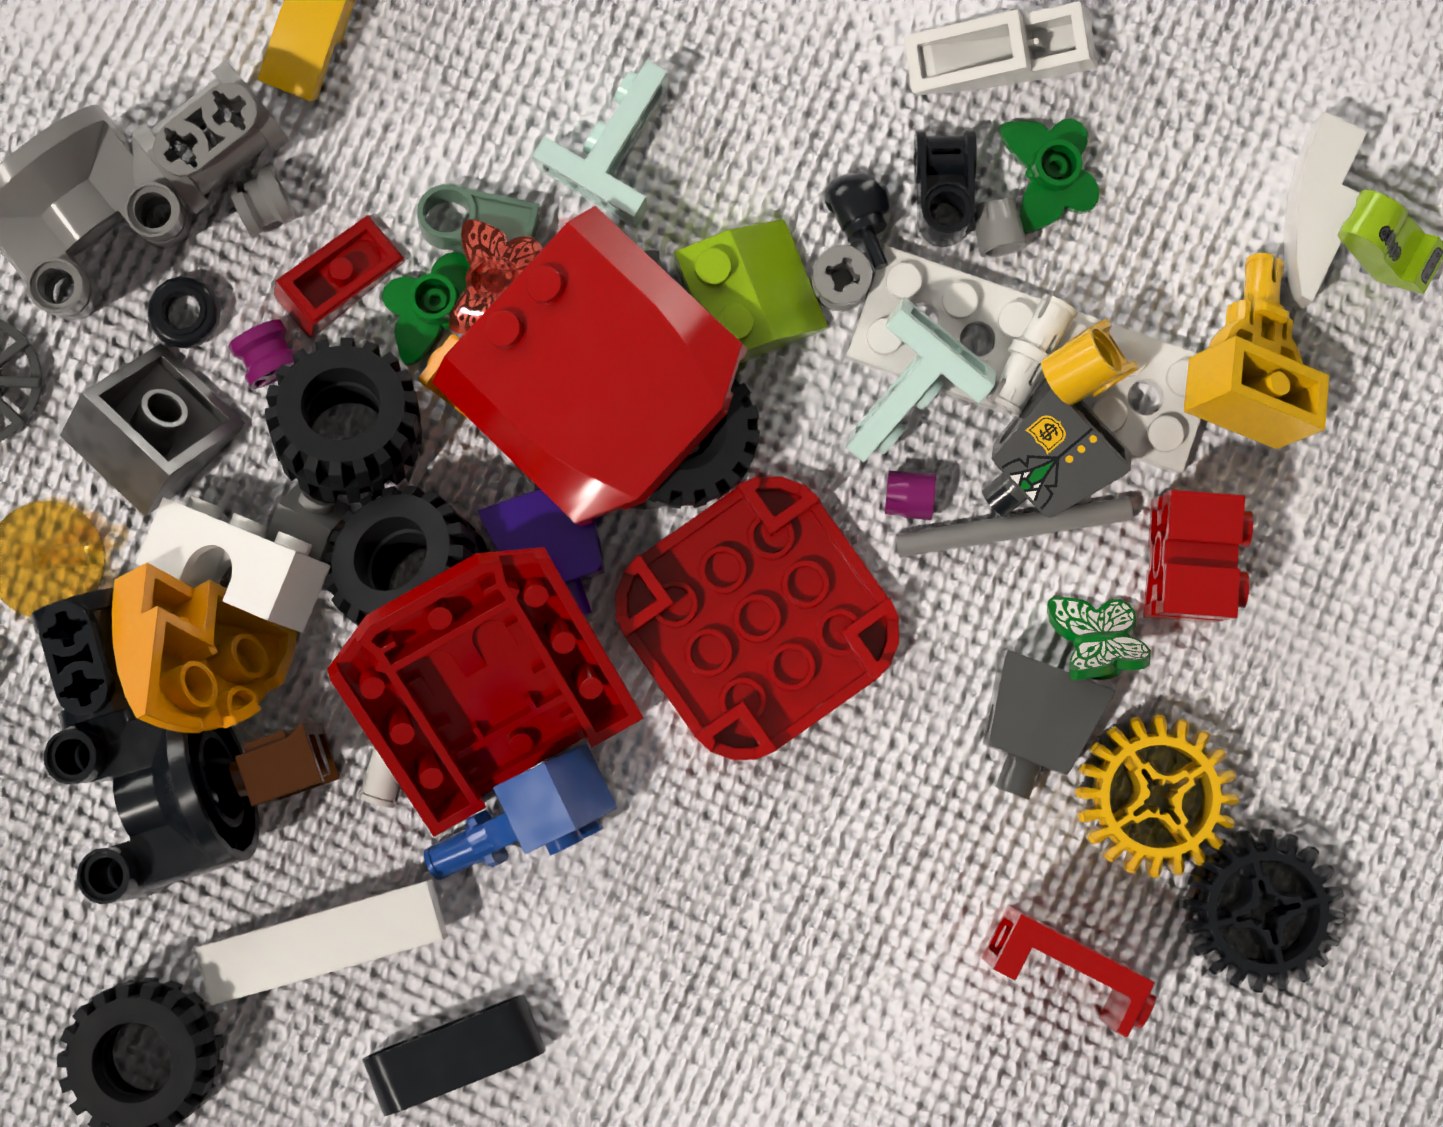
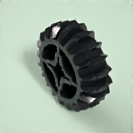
(1271, 937)

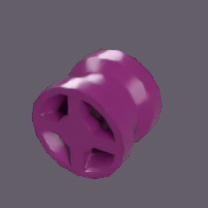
(262, 352)

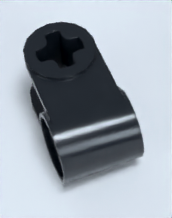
(945, 175)

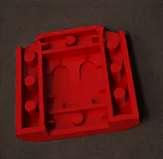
(593, 371)
(479, 680)

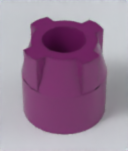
(910, 494)

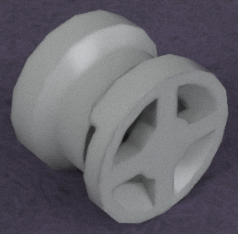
(261, 201)
(838, 289)

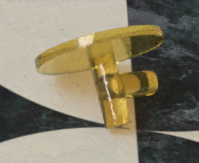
(48, 555)

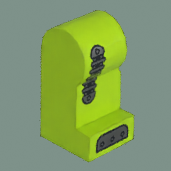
(1391, 243)

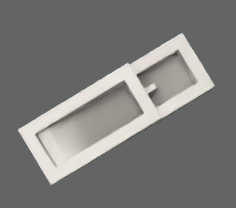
(1001, 50)
(1318, 205)

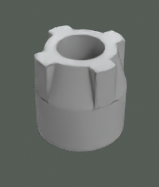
(999, 228)

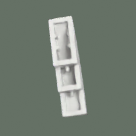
(322, 942)

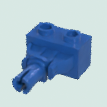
(542, 806)

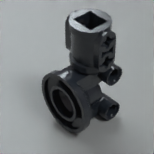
(166, 783)

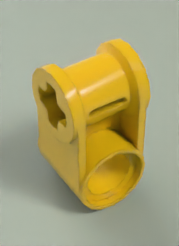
(1087, 365)

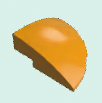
(190, 655)

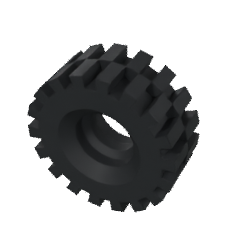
(721, 459)

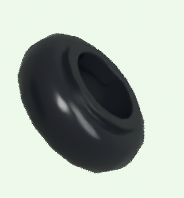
(164, 297)

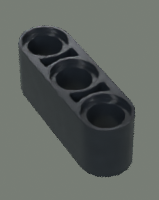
(454, 1055)

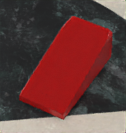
(337, 276)

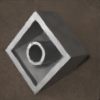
(150, 428)

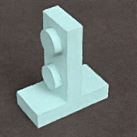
(608, 147)
(919, 382)

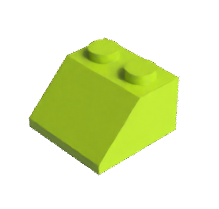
(753, 286)

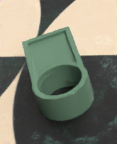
(510, 215)

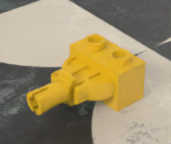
(1253, 370)

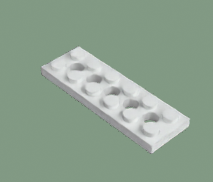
(967, 300)

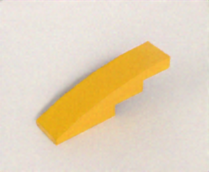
(304, 45)

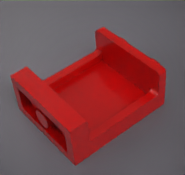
(1017, 933)

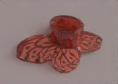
(492, 269)

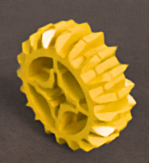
(1130, 811)

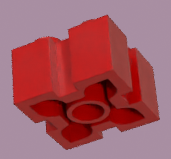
(1196, 556)

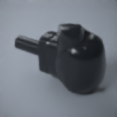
(859, 210)

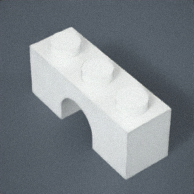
(267, 576)

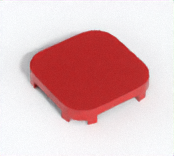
(757, 618)

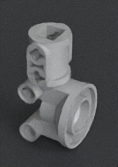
(86, 177)

